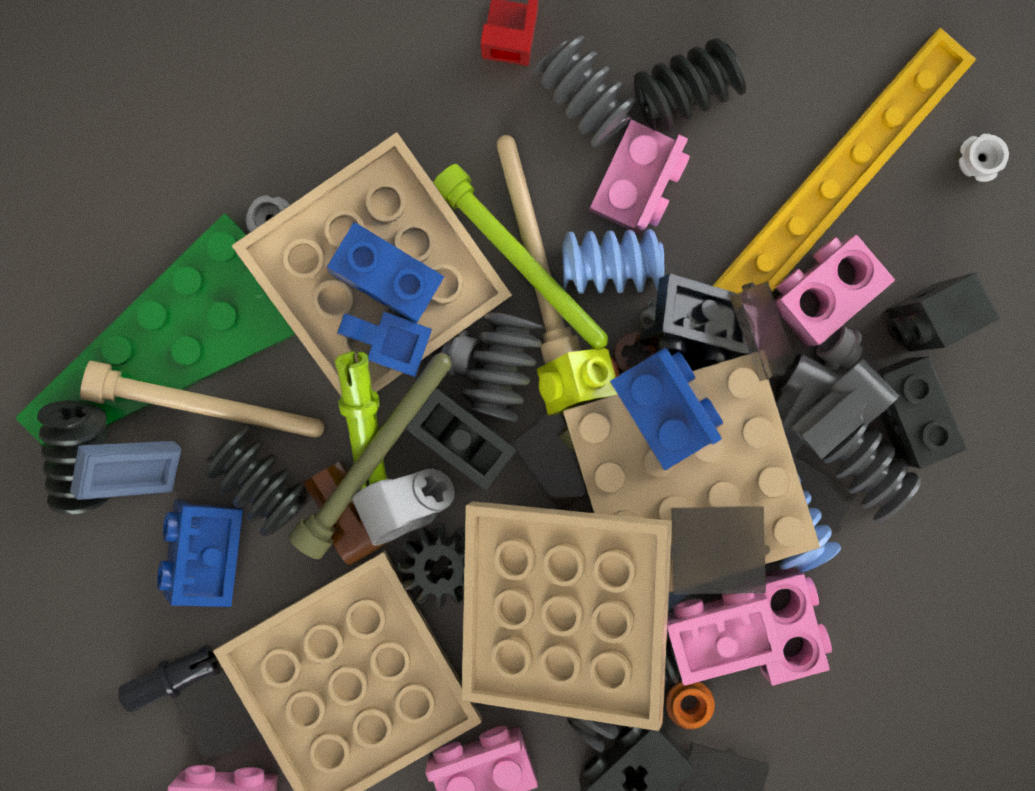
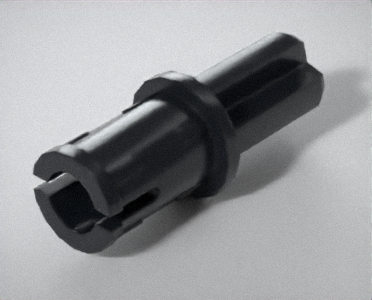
(168, 679)

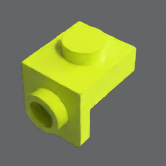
(576, 379)

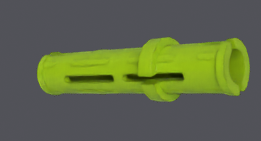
(359, 406)

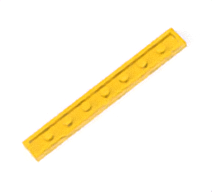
(850, 164)

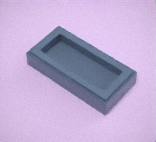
(125, 469)

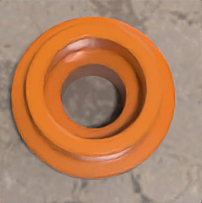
(699, 714)

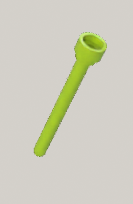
(458, 193)

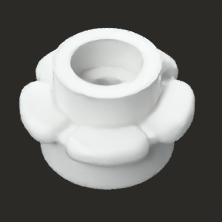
(994, 150)

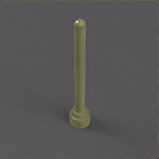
(314, 534)

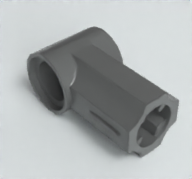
(800, 389)
(853, 401)

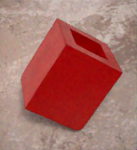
(509, 31)

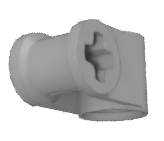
(403, 504)

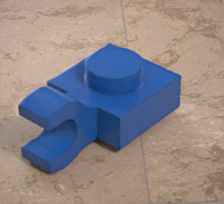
(393, 341)

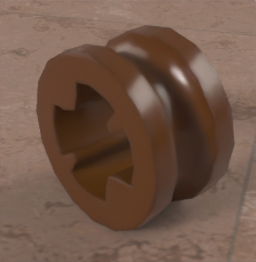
(628, 341)

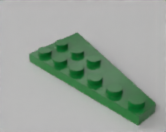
(180, 330)

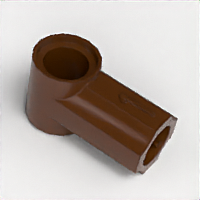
(350, 534)

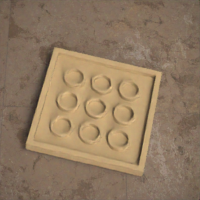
(398, 203)
(742, 469)
(566, 613)
(348, 682)

